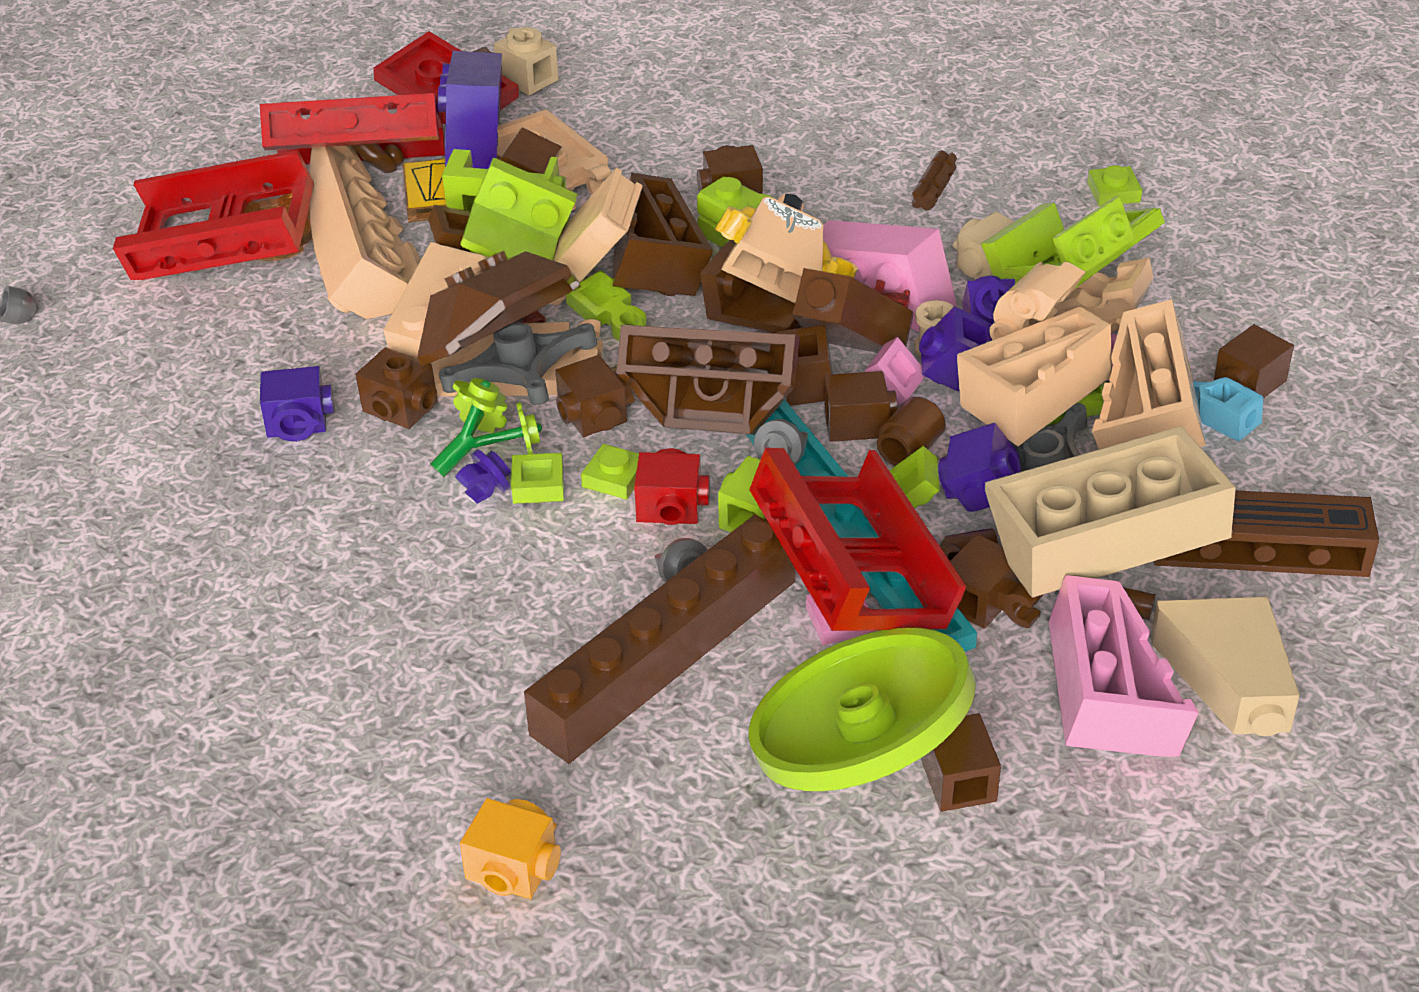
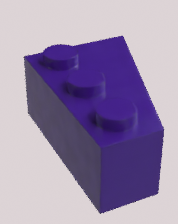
(472, 102)

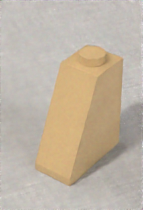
(1231, 660)

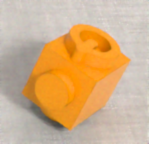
(510, 847)

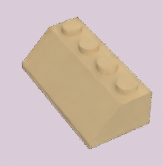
(1110, 509)

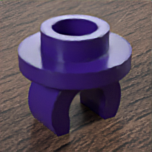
(484, 475)

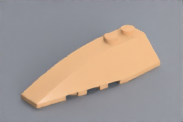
(354, 238)

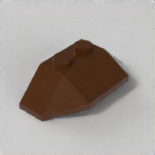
(490, 300)
(708, 375)

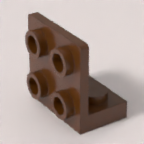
(741, 302)

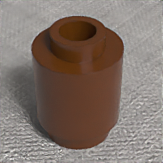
(912, 426)

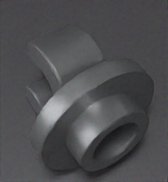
(781, 434)
(678, 556)

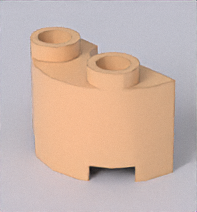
(1111, 295)
(1034, 297)

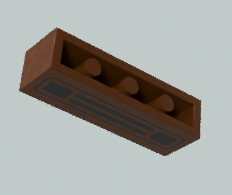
(1292, 536)

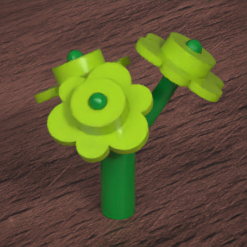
(482, 410)

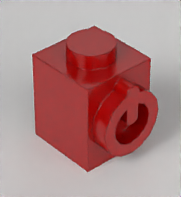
(670, 484)

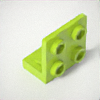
(516, 213)

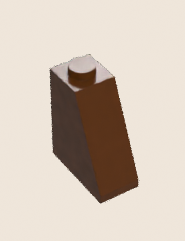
(850, 311)

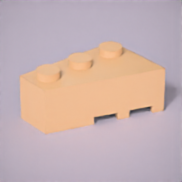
(1035, 372)

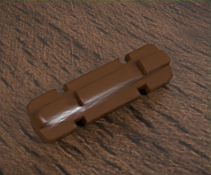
(934, 180)

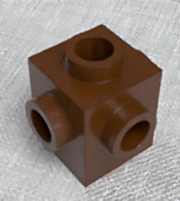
(396, 388)

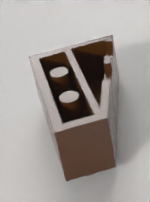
(663, 243)

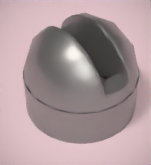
(16, 305)

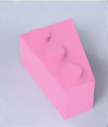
(896, 254)
(1109, 677)

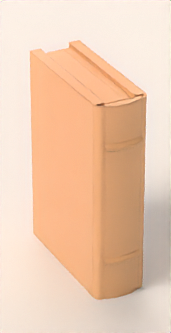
(597, 225)

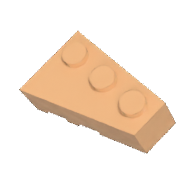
(407, 321)
(1149, 380)

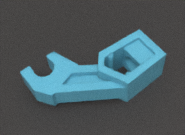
(1229, 407)

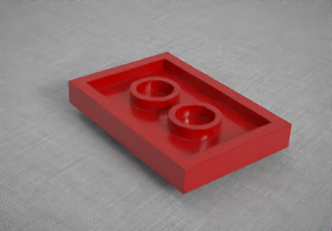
(420, 66)

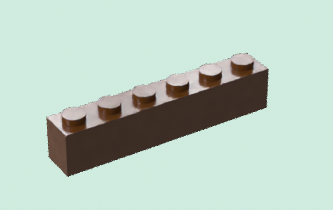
(657, 640)

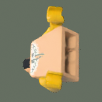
(777, 244)

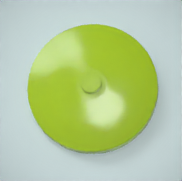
(862, 709)

